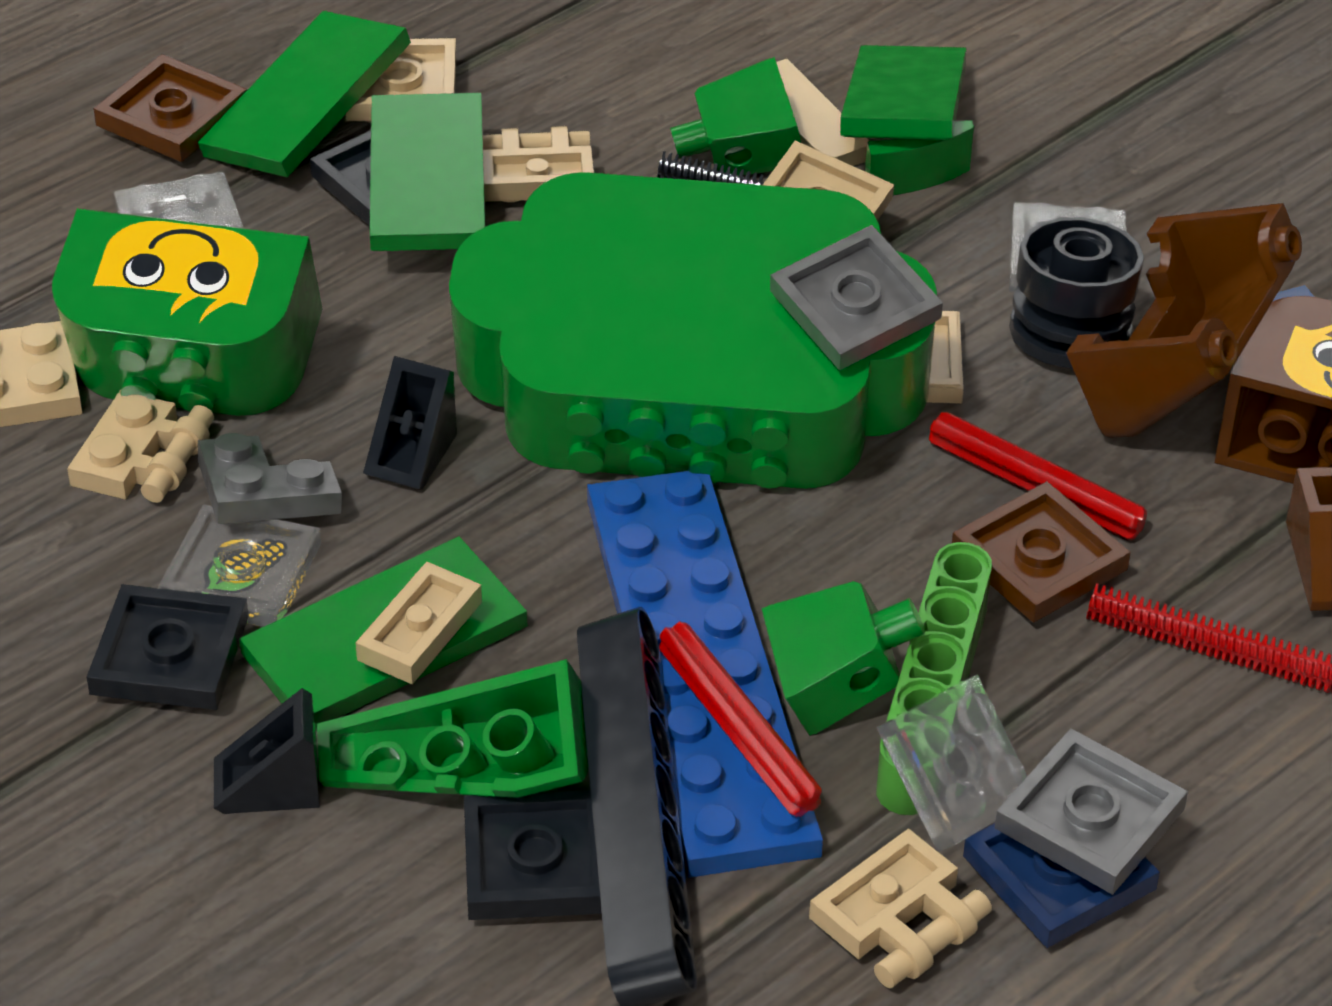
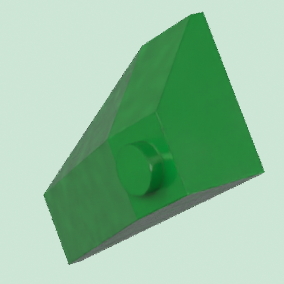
(475, 739)

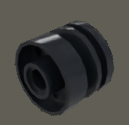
(1074, 282)

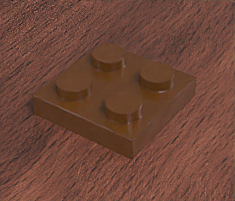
(167, 107)
(1044, 551)

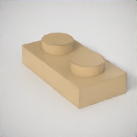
(418, 622)

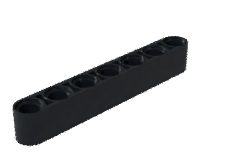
(635, 811)

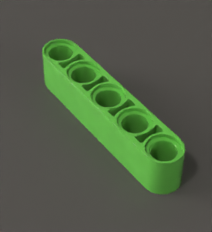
(943, 656)

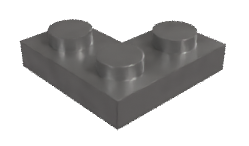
(248, 489)

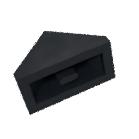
(413, 423)
(271, 763)

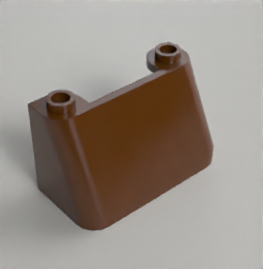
(1209, 298)

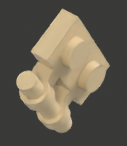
(524, 161)
(125, 445)
(887, 892)

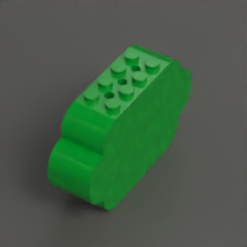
(645, 336)

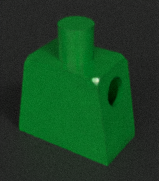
(742, 121)
(837, 650)

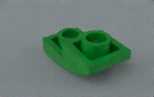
(921, 162)

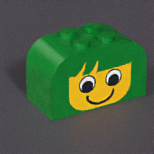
(187, 310)

